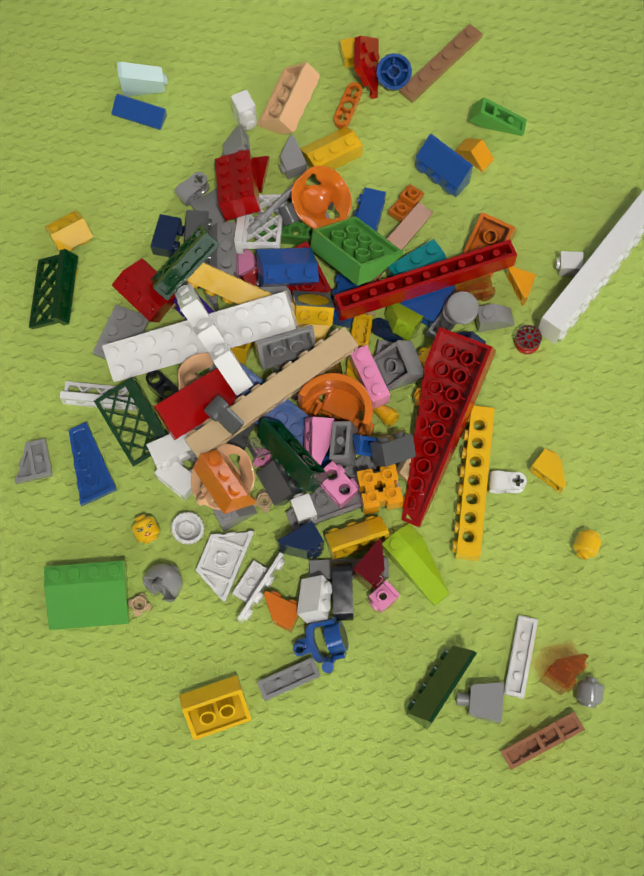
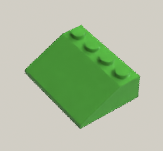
(354, 249)
(86, 595)

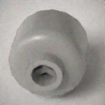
(590, 692)

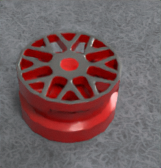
(528, 340)

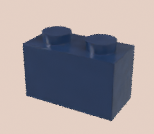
(167, 235)

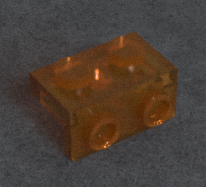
(479, 287)

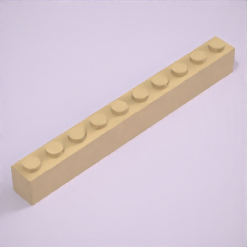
(276, 390)

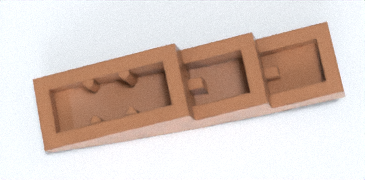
(542, 740)

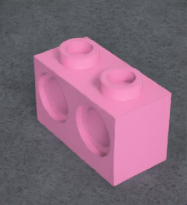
(332, 487)

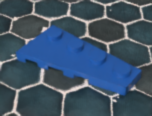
(90, 469)

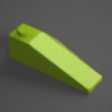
(411, 555)

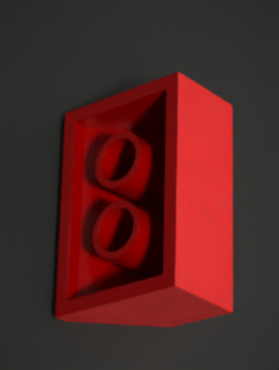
(137, 289)

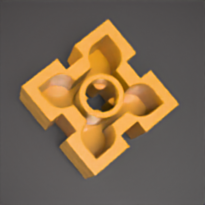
(372, 499)

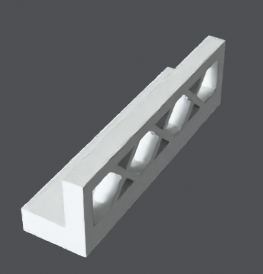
(87, 400)

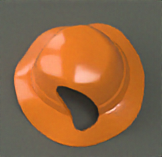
(313, 200)

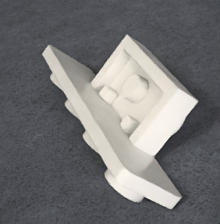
(253, 584)

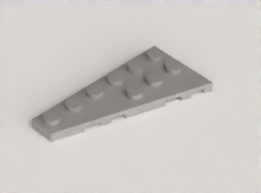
(324, 505)

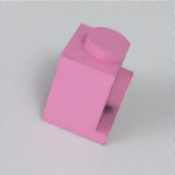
(382, 605)

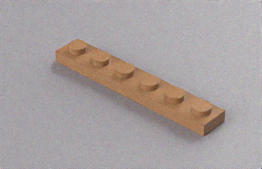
(441, 63)

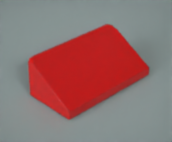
(262, 165)

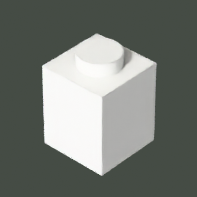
(569, 263)
(303, 508)

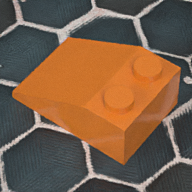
(489, 232)

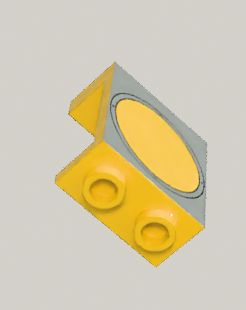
(313, 307)

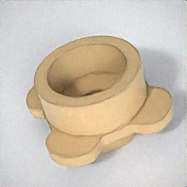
(263, 495)
(134, 604)

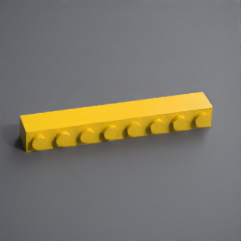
(236, 290)

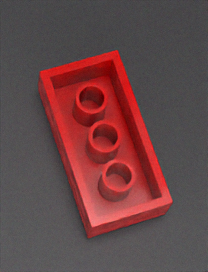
(237, 184)

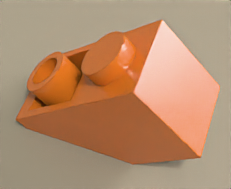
(282, 611)

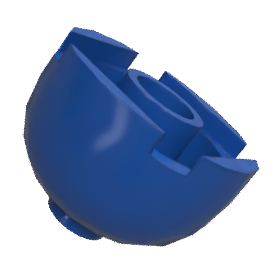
(394, 71)

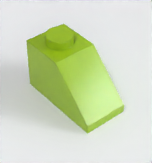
(403, 320)

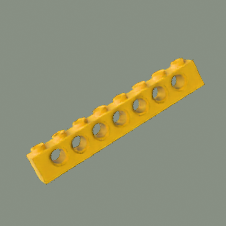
(472, 550)

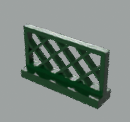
(184, 262)
(61, 292)
(145, 409)

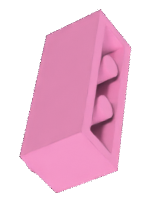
(369, 376)

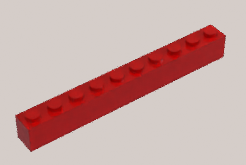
(424, 280)

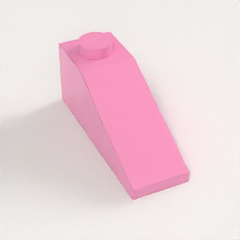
(317, 436)

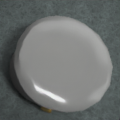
(461, 308)

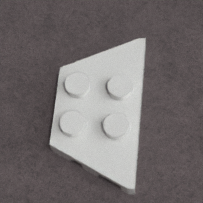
(223, 560)

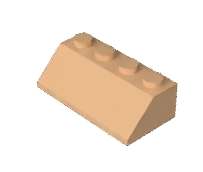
(289, 99)

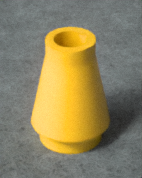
(387, 414)

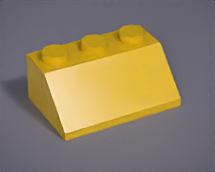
(333, 149)
(356, 537)
(215, 707)

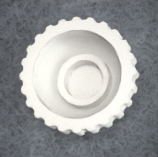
(187, 528)

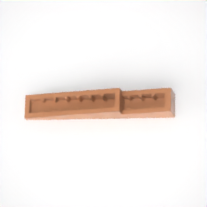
(408, 229)

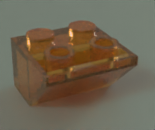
(562, 673)

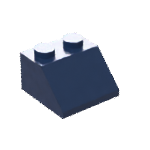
(302, 542)

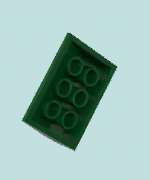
(440, 685)

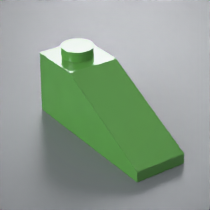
(497, 118)

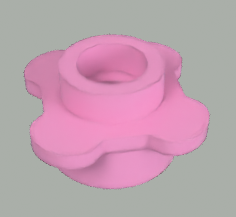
(258, 462)

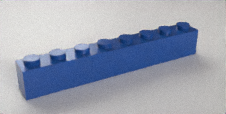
(370, 212)

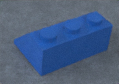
(443, 166)
(286, 267)

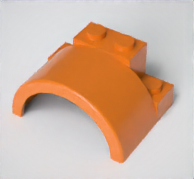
(343, 400)

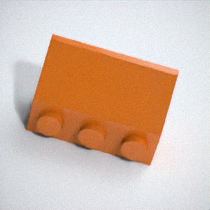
(223, 482)

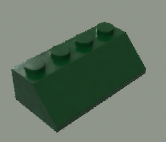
(291, 454)

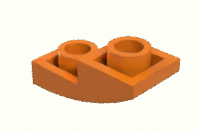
(407, 201)

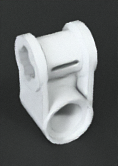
(503, 482)

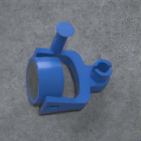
(335, 639)

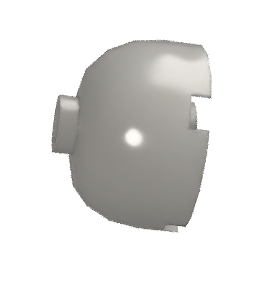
(164, 580)

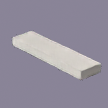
(520, 657)

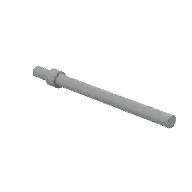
(262, 218)

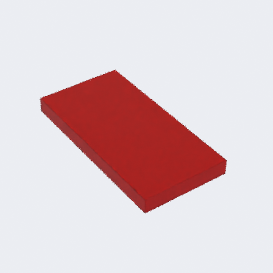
(186, 407)

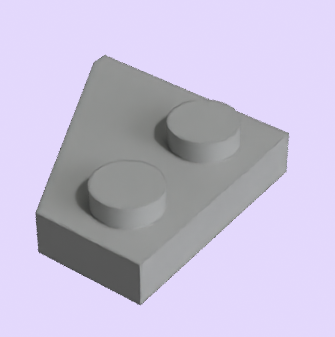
(35, 462)

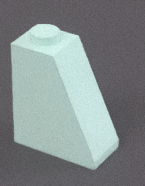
(141, 79)

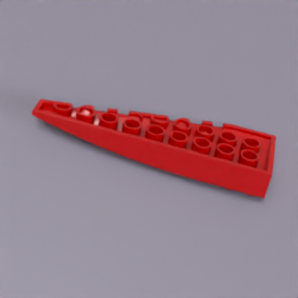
(448, 394)

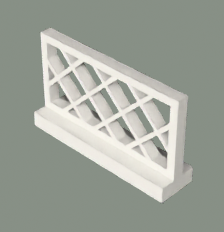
(242, 236)

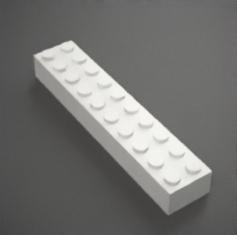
(594, 273)
(179, 341)

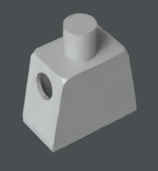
(484, 701)

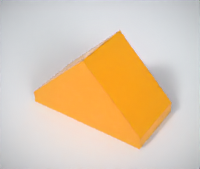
(475, 153)
(521, 282)

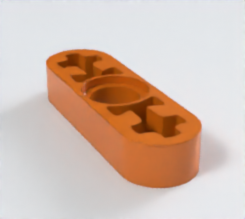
(348, 99)

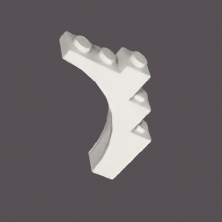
(212, 339)

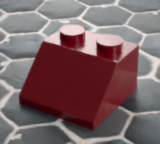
(371, 567)

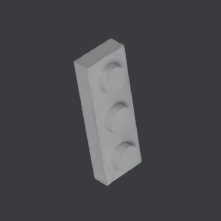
(288, 679)

